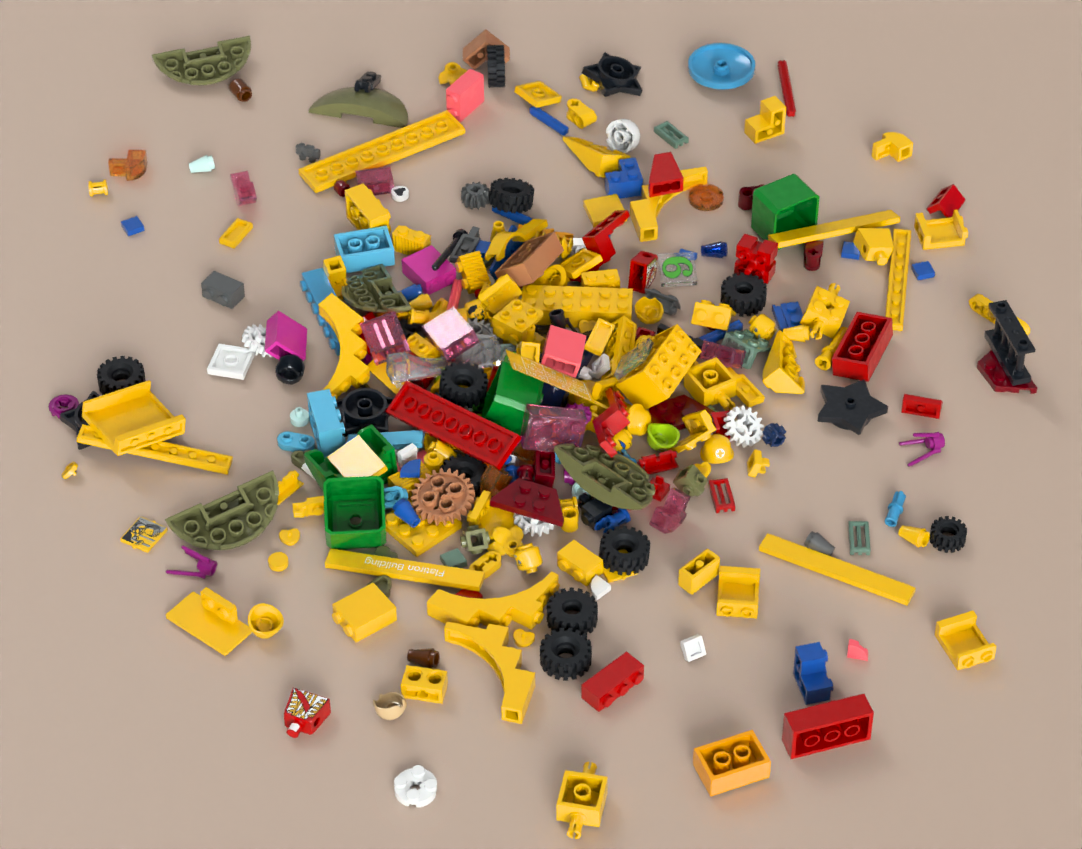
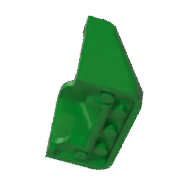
(323, 469)

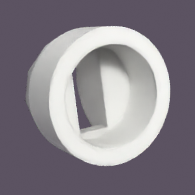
(586, 374)

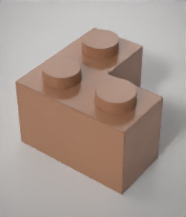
(476, 51)

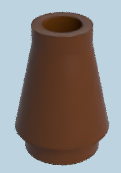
(424, 657)

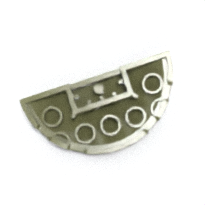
(207, 64)
(376, 104)
(374, 292)
(608, 479)
(229, 519)

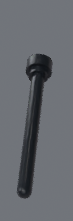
(447, 252)

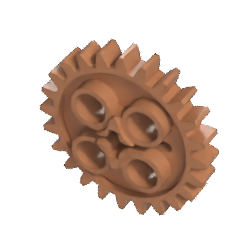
(443, 496)

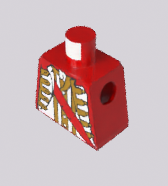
(643, 265)
(305, 712)

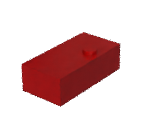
(862, 346)
(827, 726)

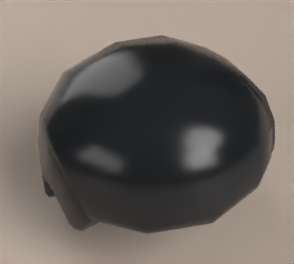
(290, 369)

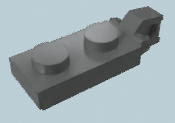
(466, 244)

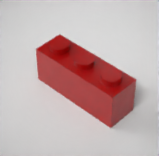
(612, 681)

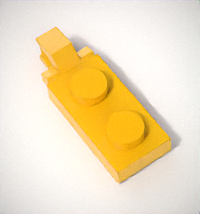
(746, 390)
(312, 506)

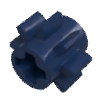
(774, 435)

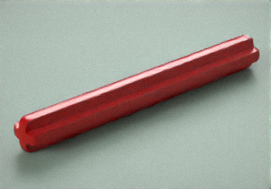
(786, 88)

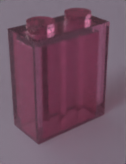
(450, 334)
(384, 337)

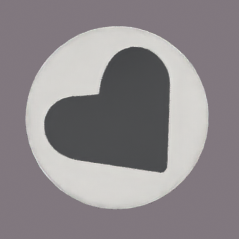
(400, 193)

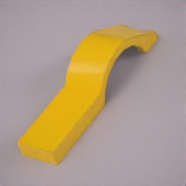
(523, 234)

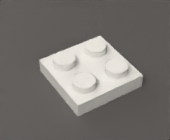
(230, 361)

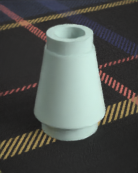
(203, 164)

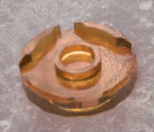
(706, 197)

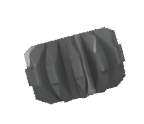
(475, 195)

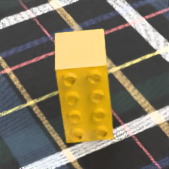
(662, 371)

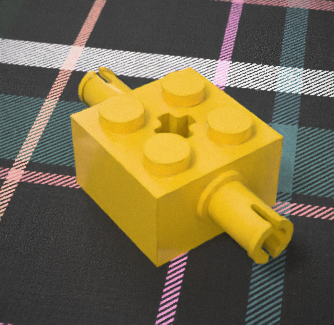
(825, 311)
(711, 383)
(581, 799)

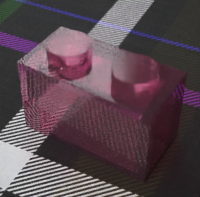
(377, 179)
(726, 354)

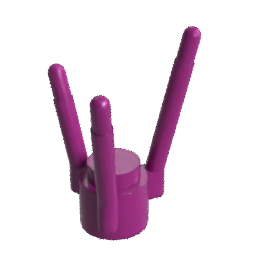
(933, 441)
(205, 565)

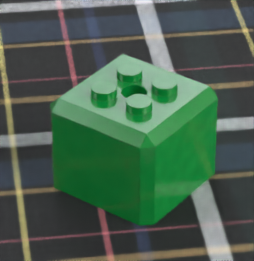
(783, 206)
(508, 397)
(354, 498)

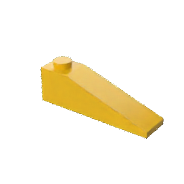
(595, 157)
(781, 368)

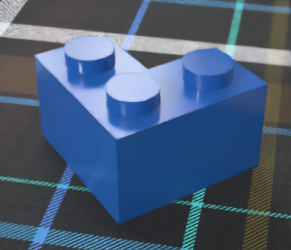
(626, 181)
(812, 673)

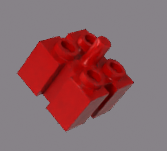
(756, 257)

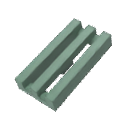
(670, 136)
(859, 548)

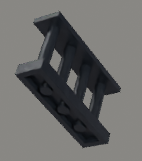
(1009, 343)

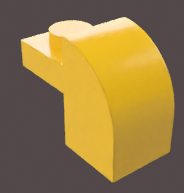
(892, 144)
(336, 274)

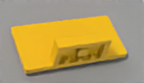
(210, 620)

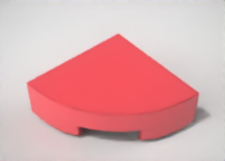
(856, 651)

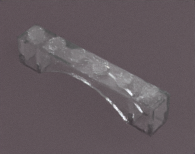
(408, 367)

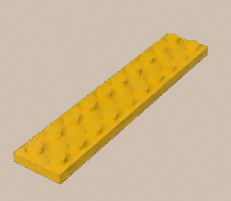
(382, 150)

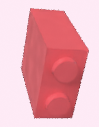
(465, 94)
(563, 350)

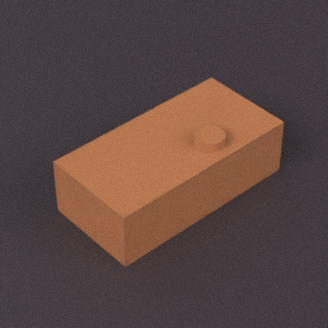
(531, 259)

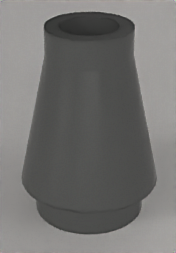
(819, 543)

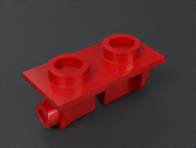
(663, 462)

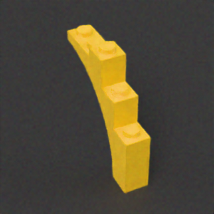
(645, 211)
(353, 349)
(522, 607)
(505, 661)

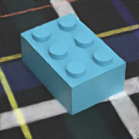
(365, 248)
(325, 421)

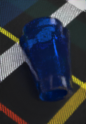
(716, 250)

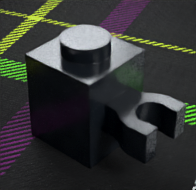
(593, 510)

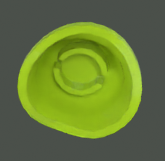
(662, 436)

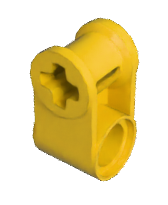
(580, 114)
(570, 514)

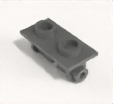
(670, 302)

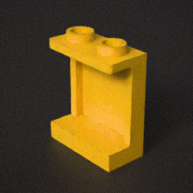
(940, 232)
(738, 592)
(964, 640)

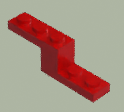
(598, 238)
(611, 421)

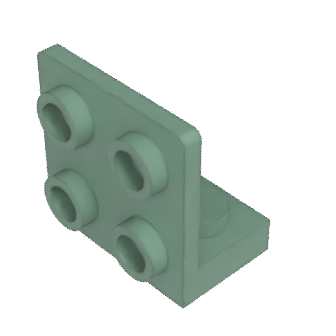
(746, 341)

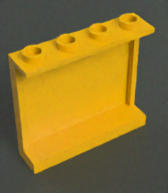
(131, 418)

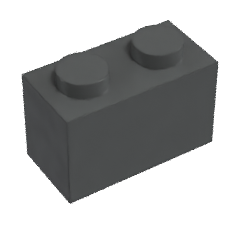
(223, 289)

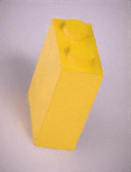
(364, 612)

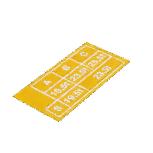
(549, 376)

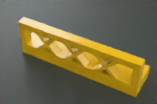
(624, 342)

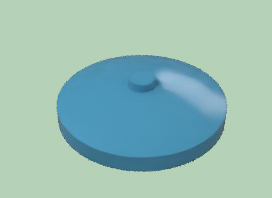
(721, 66)

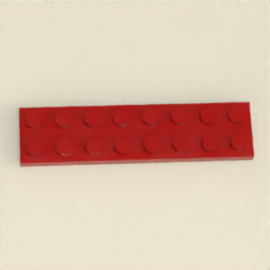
(453, 425)

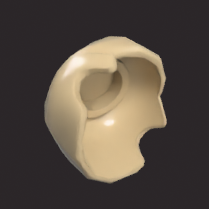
(390, 705)

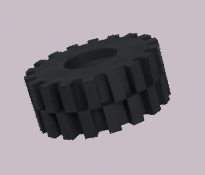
(496, 66)
(511, 195)
(744, 303)
(119, 369)
(463, 375)
(469, 466)
(624, 539)
(572, 600)
(565, 642)

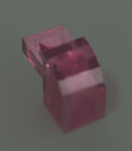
(243, 188)
(672, 514)

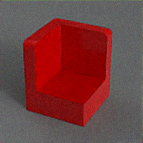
(717, 420)

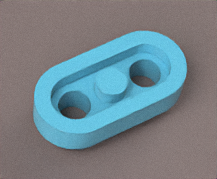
(294, 441)
(394, 494)

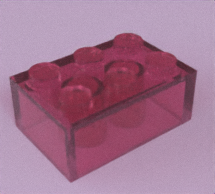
(551, 426)

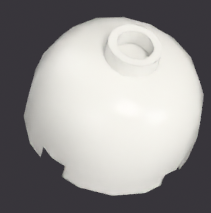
(623, 135)

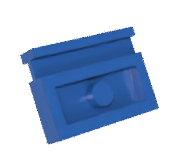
(787, 315)

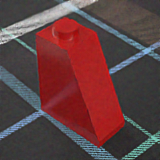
(665, 175)

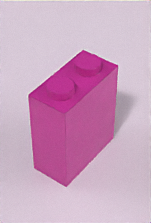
(419, 270)
(285, 337)

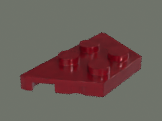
(997, 378)
(674, 409)
(530, 501)

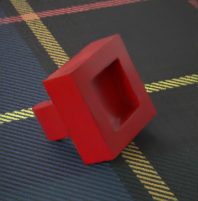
(661, 488)

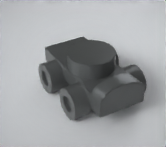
(307, 151)

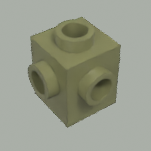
(690, 481)
(482, 539)

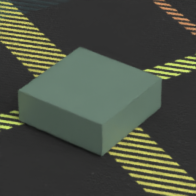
(453, 559)

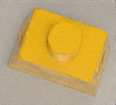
(874, 244)

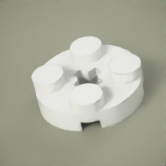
(411, 777)

